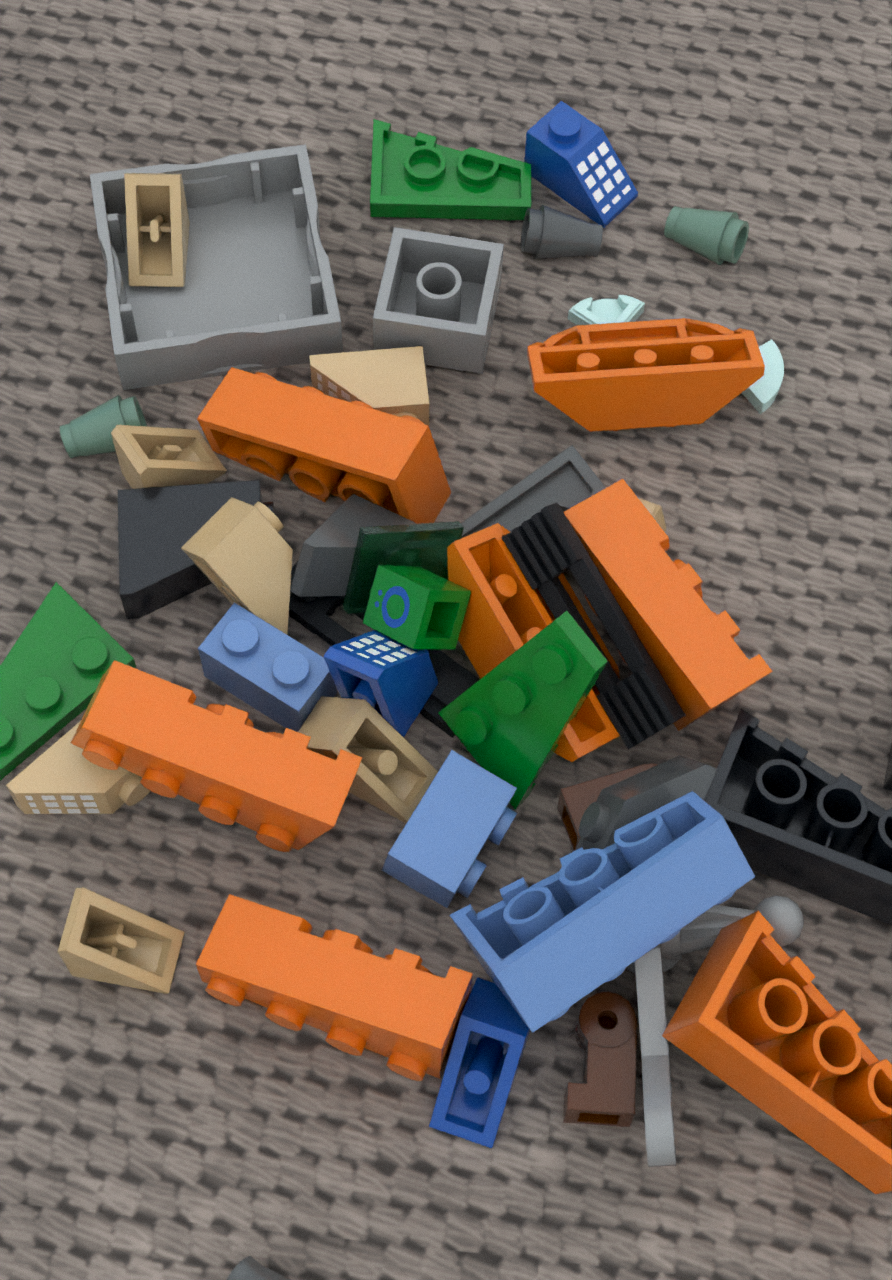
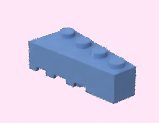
(604, 908)

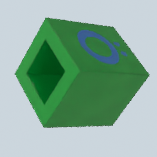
(416, 607)

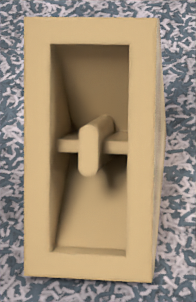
(156, 229)
(164, 456)
(118, 944)

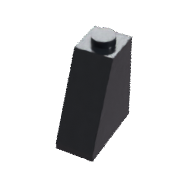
(153, 530)

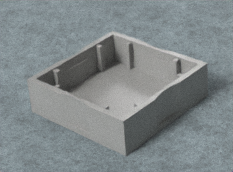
(253, 279)

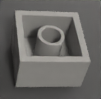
(439, 297)

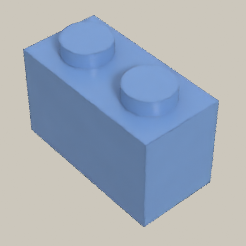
(265, 667)
(449, 829)

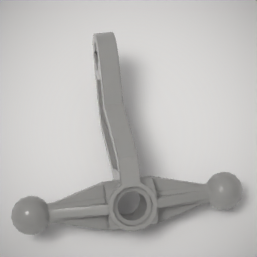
(656, 1073)

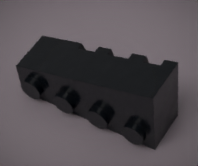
(803, 821)

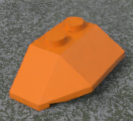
(644, 372)
(506, 615)

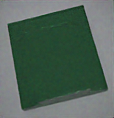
(397, 545)

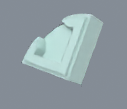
(606, 310)
(764, 391)

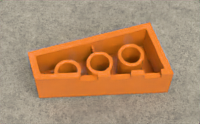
(326, 444)
(664, 603)
(214, 758)
(335, 986)
(788, 1051)

